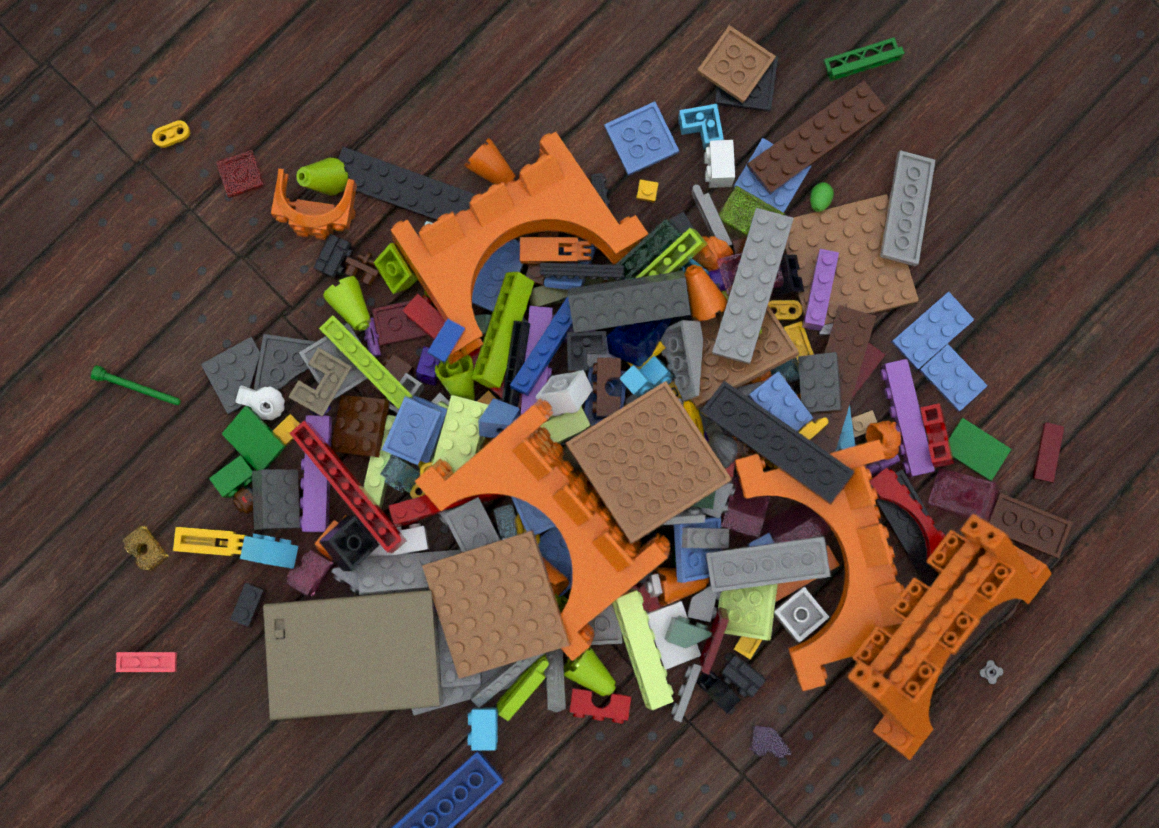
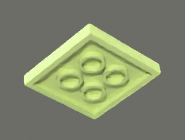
(750, 611)

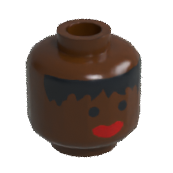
(244, 500)

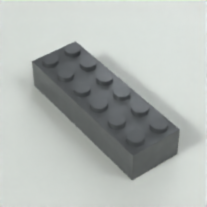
(629, 301)

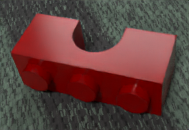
(937, 435)
(617, 708)

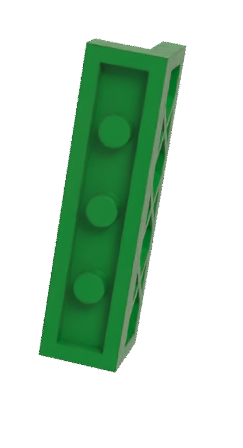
(864, 63)

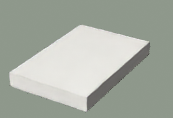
(659, 622)

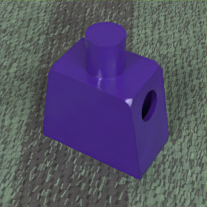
(426, 367)

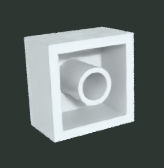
(720, 163)
(566, 392)
(800, 614)

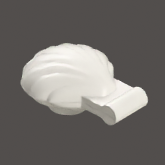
(265, 402)

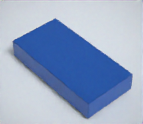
(446, 340)

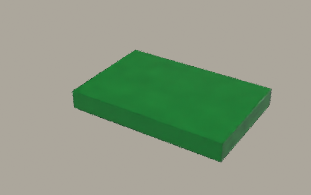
(253, 439)
(977, 449)

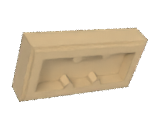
(861, 422)

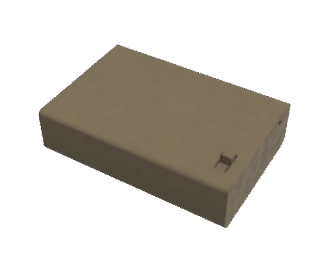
(352, 655)

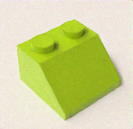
(395, 269)

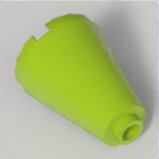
(324, 176)
(349, 303)
(457, 377)
(590, 673)

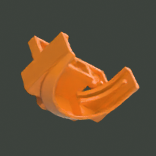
(313, 217)

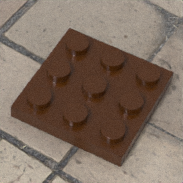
(360, 426)

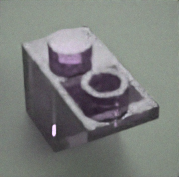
(767, 740)

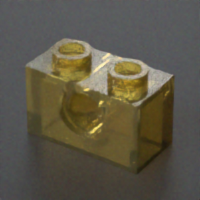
(155, 552)

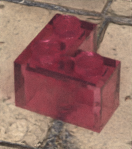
(310, 574)

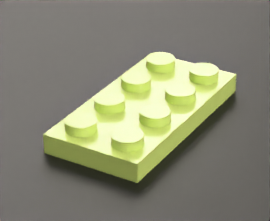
(460, 432)

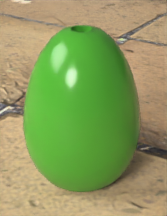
(821, 196)

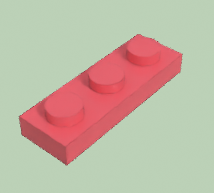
(146, 662)

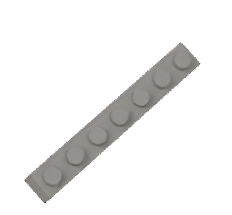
(500, 680)
(555, 681)

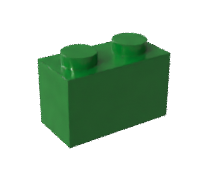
(233, 477)

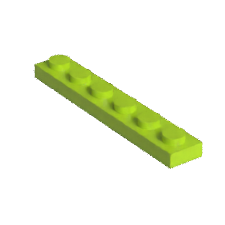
(365, 361)

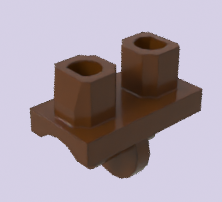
(369, 273)

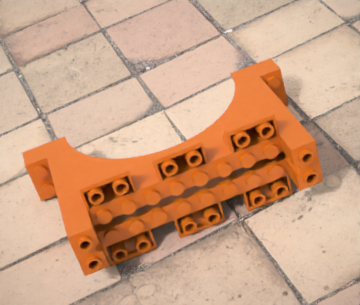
(546, 197)
(531, 467)
(867, 557)
(903, 668)

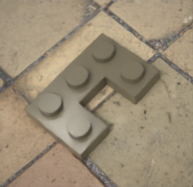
(335, 374)

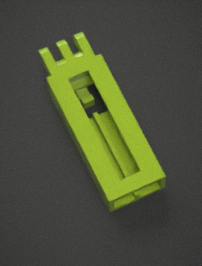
(522, 688)

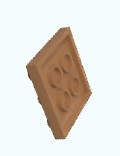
(736, 64)

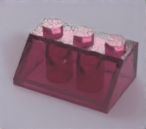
(796, 524)

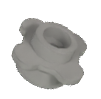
(985, 672)

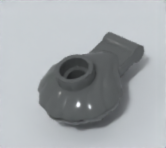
(721, 444)

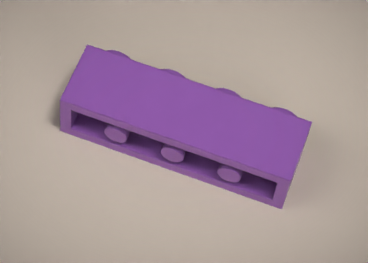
(820, 289)

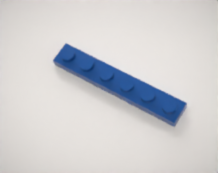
(544, 350)

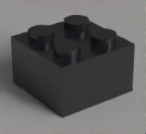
(349, 543)

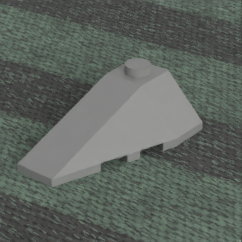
(684, 355)

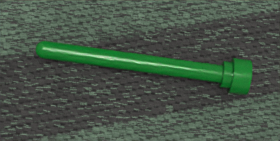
(100, 374)

